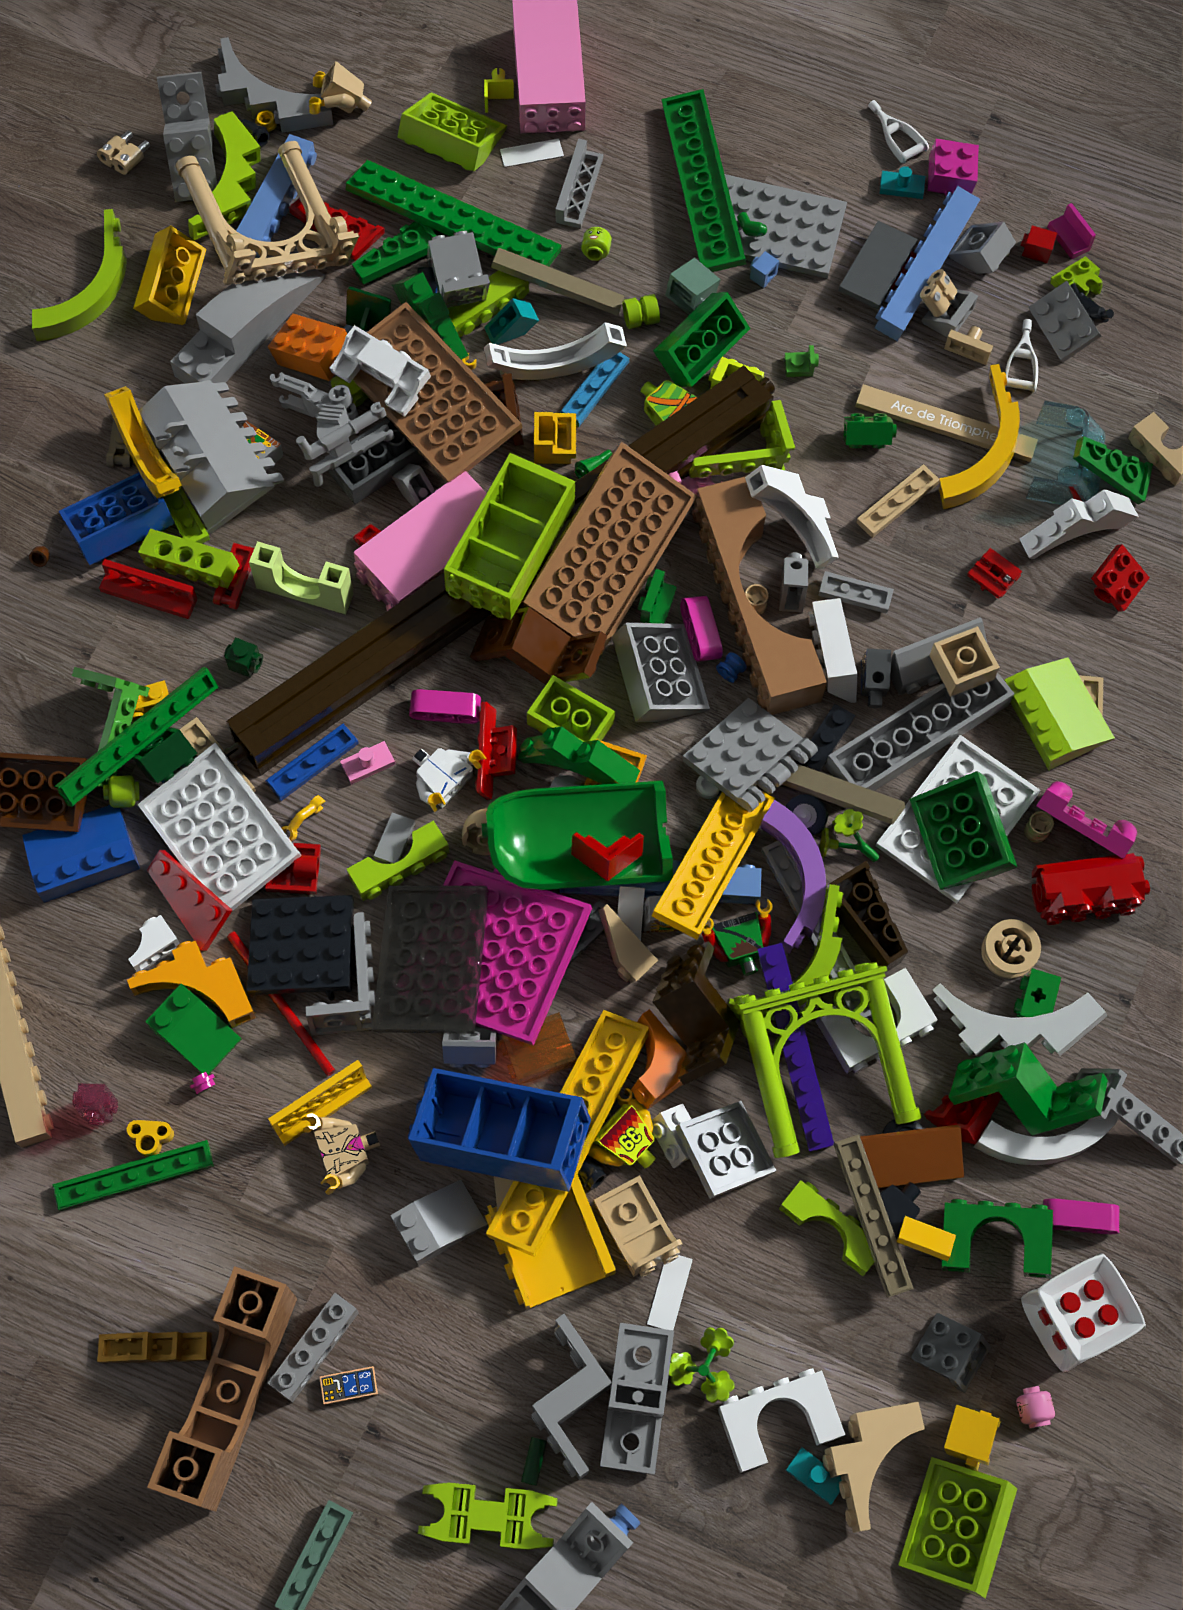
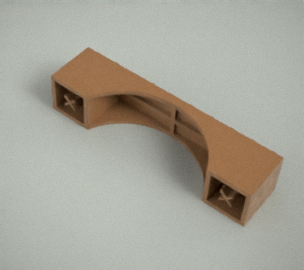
(780, 664)

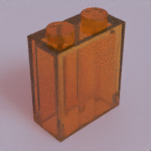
(547, 1056)

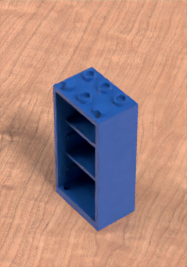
(500, 1129)

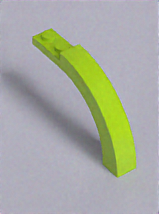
(94, 299)
(827, 946)

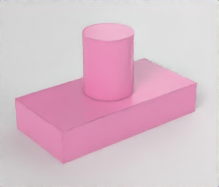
(367, 762)

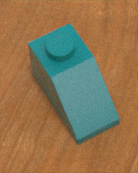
(511, 322)

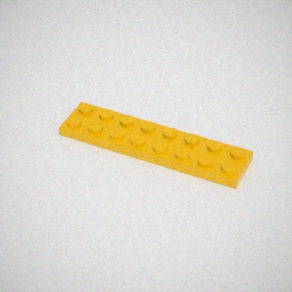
(709, 865)

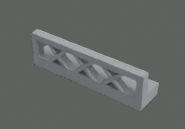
(571, 181)

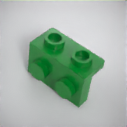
(658, 600)

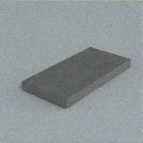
(878, 265)

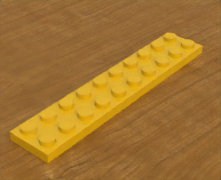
(597, 1078)

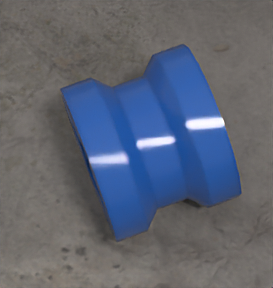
(731, 667)

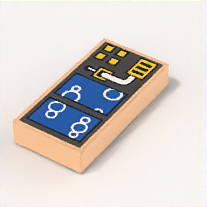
(348, 1385)

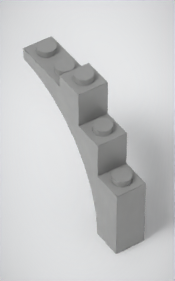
(289, 108)

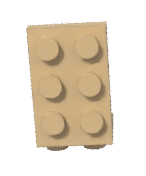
(637, 1227)

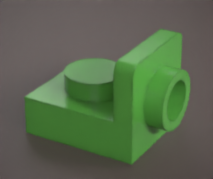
(801, 363)

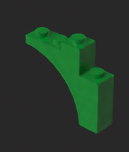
(431, 308)
(588, 758)

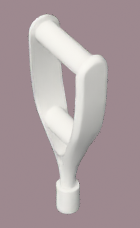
(896, 125)
(1027, 353)

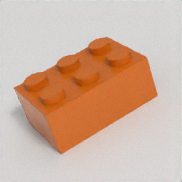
(308, 346)

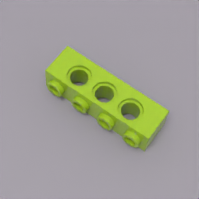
(221, 563)

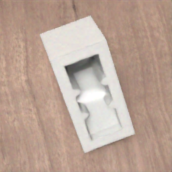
(155, 943)

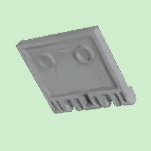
(748, 752)

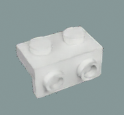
(667, 1136)

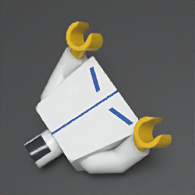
(444, 774)

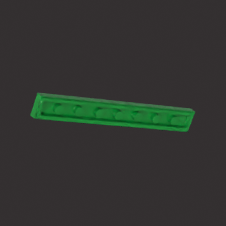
(136, 737)

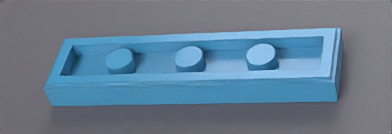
(595, 387)

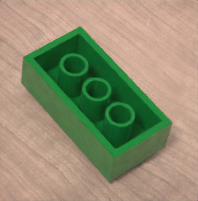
(701, 339)

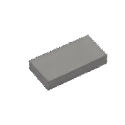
(394, 839)

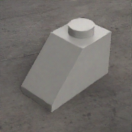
(413, 484)

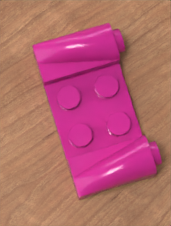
(1117, 840)

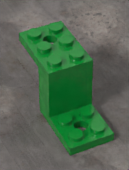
(1029, 1089)

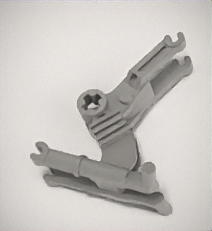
(333, 424)

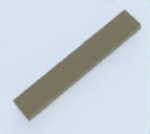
(557, 281)
(845, 794)
(873, 1216)

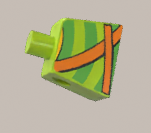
(664, 400)

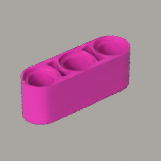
(701, 628)
(445, 706)
(1084, 1216)

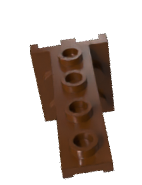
(506, 393)

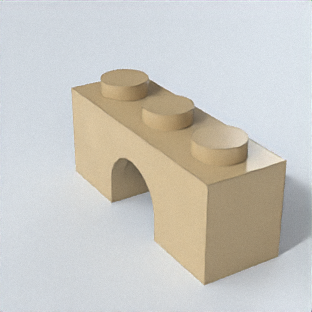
(1148, 438)

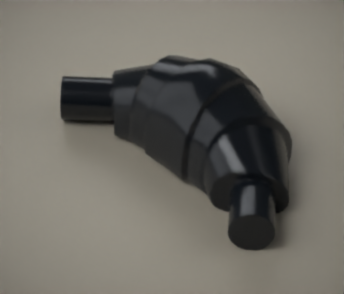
(1096, 312)

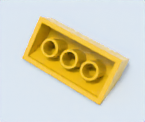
(170, 277)

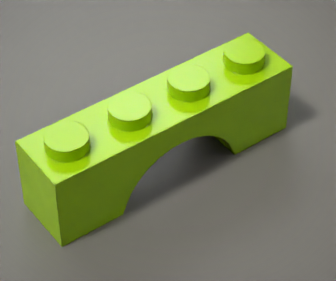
(373, 877)
(807, 1205)

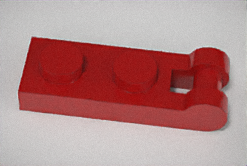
(243, 555)

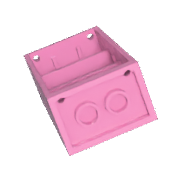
(548, 66)
(419, 542)

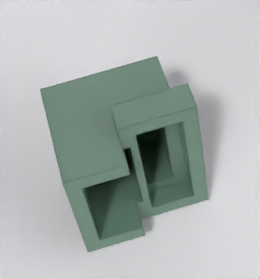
(691, 285)

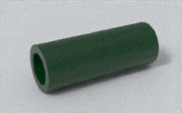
(533, 1461)

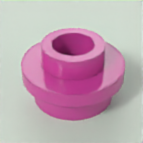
(202, 1082)

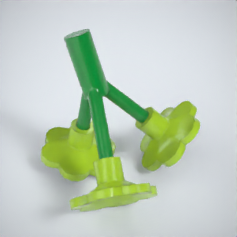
(847, 824)
(717, 1384)

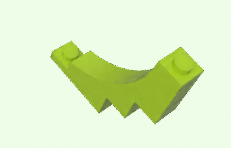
(238, 176)

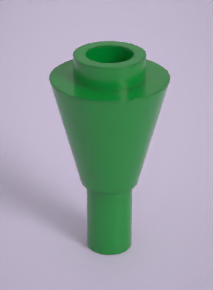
(585, 466)

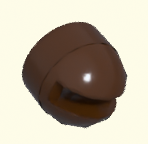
(36, 554)

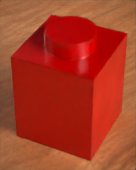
(1038, 244)

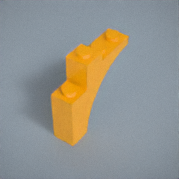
(215, 983)

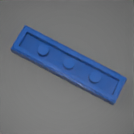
(312, 762)

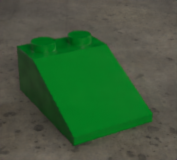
(193, 1030)

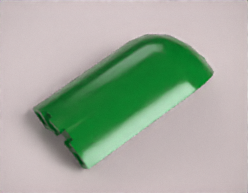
(534, 830)

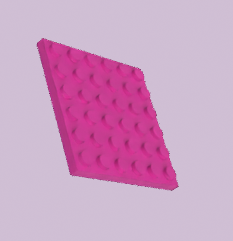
(524, 950)

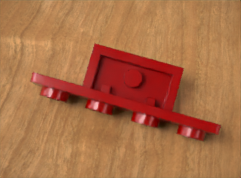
(499, 749)

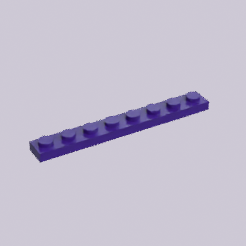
(797, 1054)

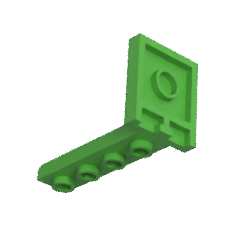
(122, 703)

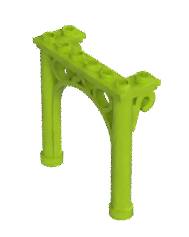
(766, 1061)

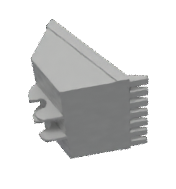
(209, 449)

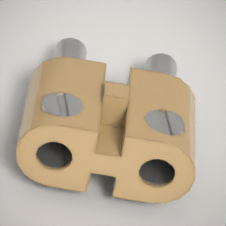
(121, 155)
(939, 293)

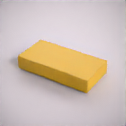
(926, 1238)

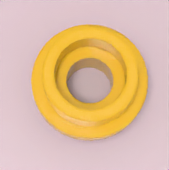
(266, 116)

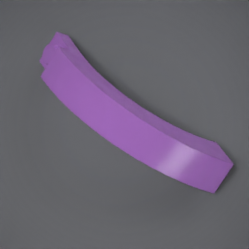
(802, 847)

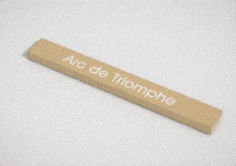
(939, 420)

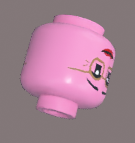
(1035, 1407)

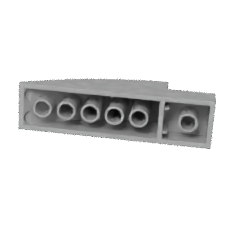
(239, 323)

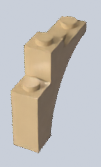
(857, 1462)

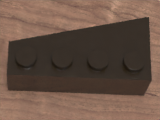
(868, 918)

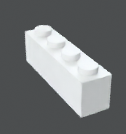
(834, 648)

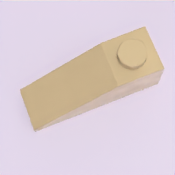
(627, 950)

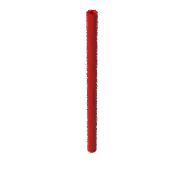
(287, 1013)

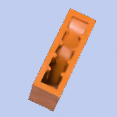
(662, 1065)

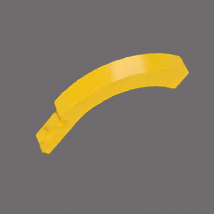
(980, 477)

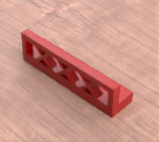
(148, 589)

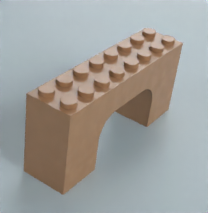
(203, 1453)

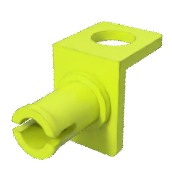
(498, 87)

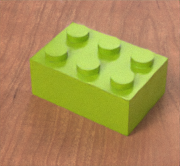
(572, 709)

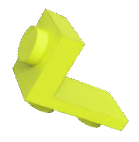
(727, 367)

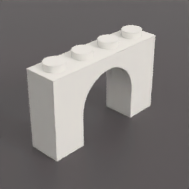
(857, 1049)
(807, 1392)

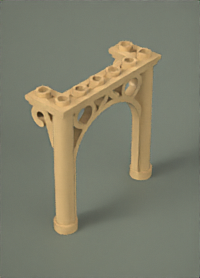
(231, 246)

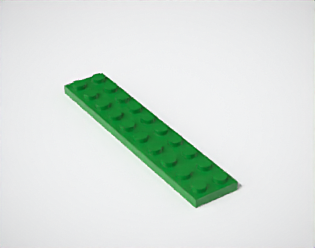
(703, 181)
(448, 213)

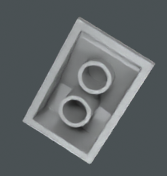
(438, 1221)

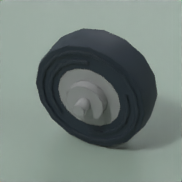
(810, 812)

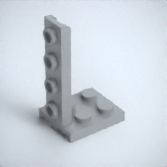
(346, 1014)
(1137, 1114)

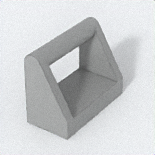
(944, 326)

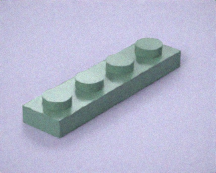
(314, 1558)

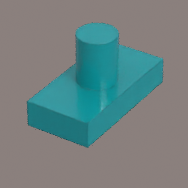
(902, 183)
(814, 1476)

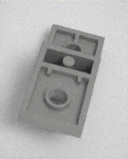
(637, 1398)

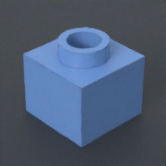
(764, 269)

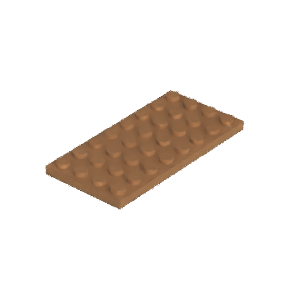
(456, 414)
(610, 546)

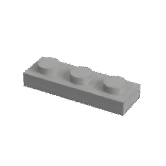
(856, 592)

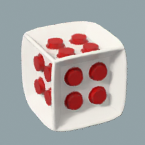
(1083, 1312)

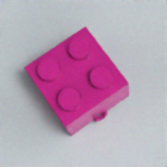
(952, 166)

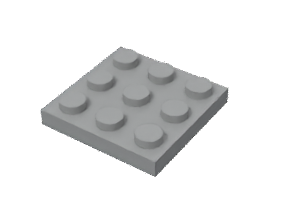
(725, 1149)

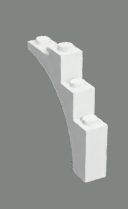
(1059, 1028)

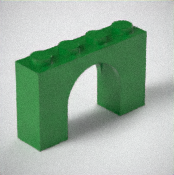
(1032, 1223)

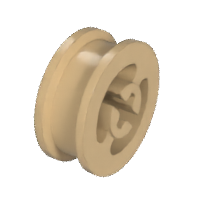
(996, 939)

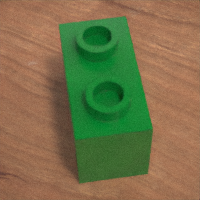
(1042, 985)

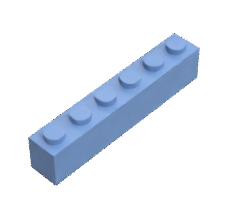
(274, 197)

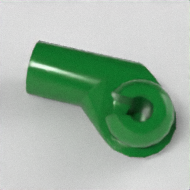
(751, 228)

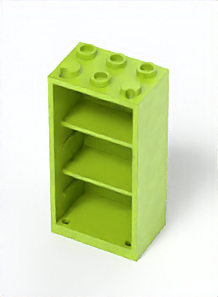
(509, 536)

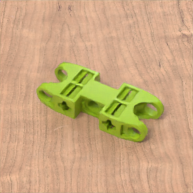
(487, 1516)

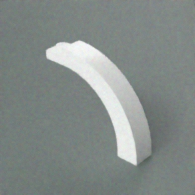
(560, 360)
(1031, 1150)

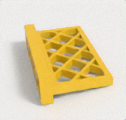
(321, 1101)

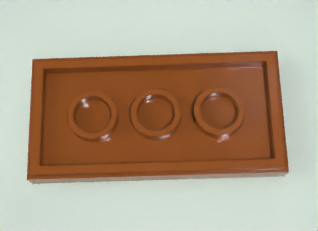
(915, 1155)

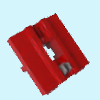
(994, 562)

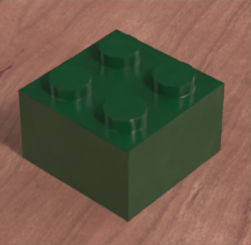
(165, 755)

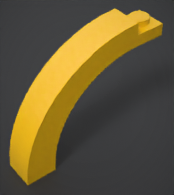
(139, 443)

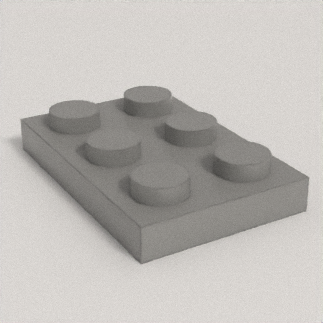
(1064, 321)

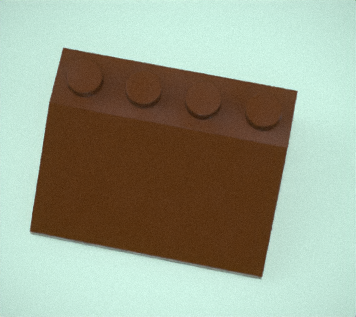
(30, 792)

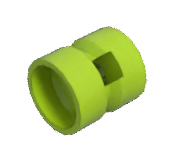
(641, 311)

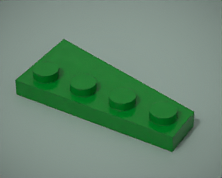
(395, 252)
(1116, 469)

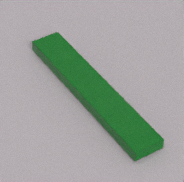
(133, 1175)

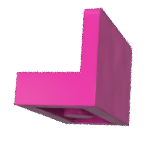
(1072, 232)

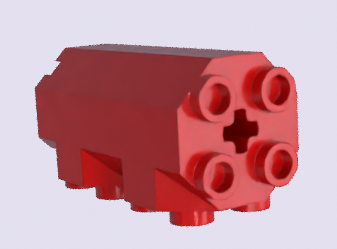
(1089, 886)

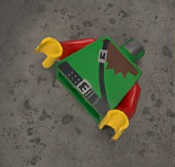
(740, 937)

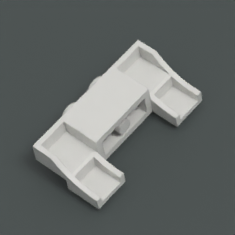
(383, 363)

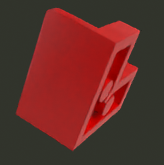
(604, 860)

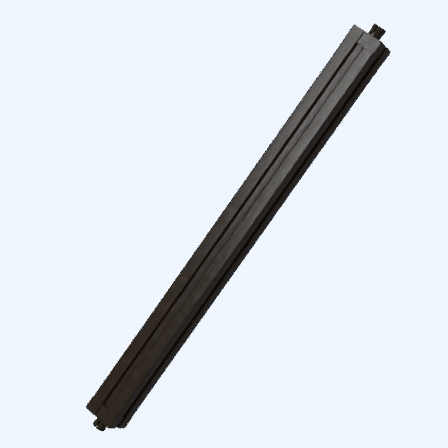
(433, 618)

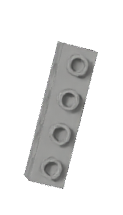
(313, 1347)

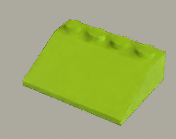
(450, 131)
(1058, 712)
(958, 1526)

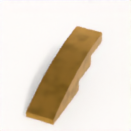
(154, 1347)

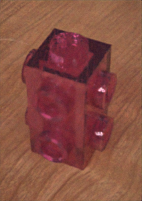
(95, 1103)

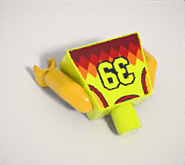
(625, 1136)

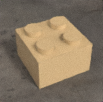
(964, 661)

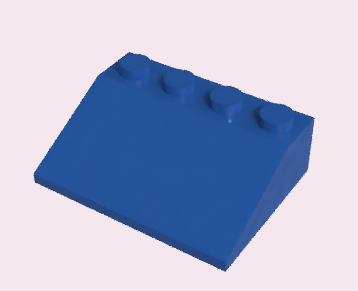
(115, 518)
(81, 859)

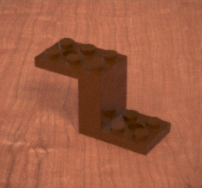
(539, 646)

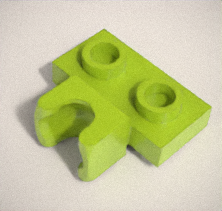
(1083, 274)

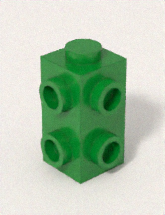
(868, 430)

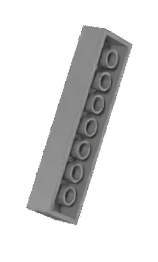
(916, 733)

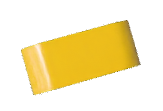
(150, 1129)

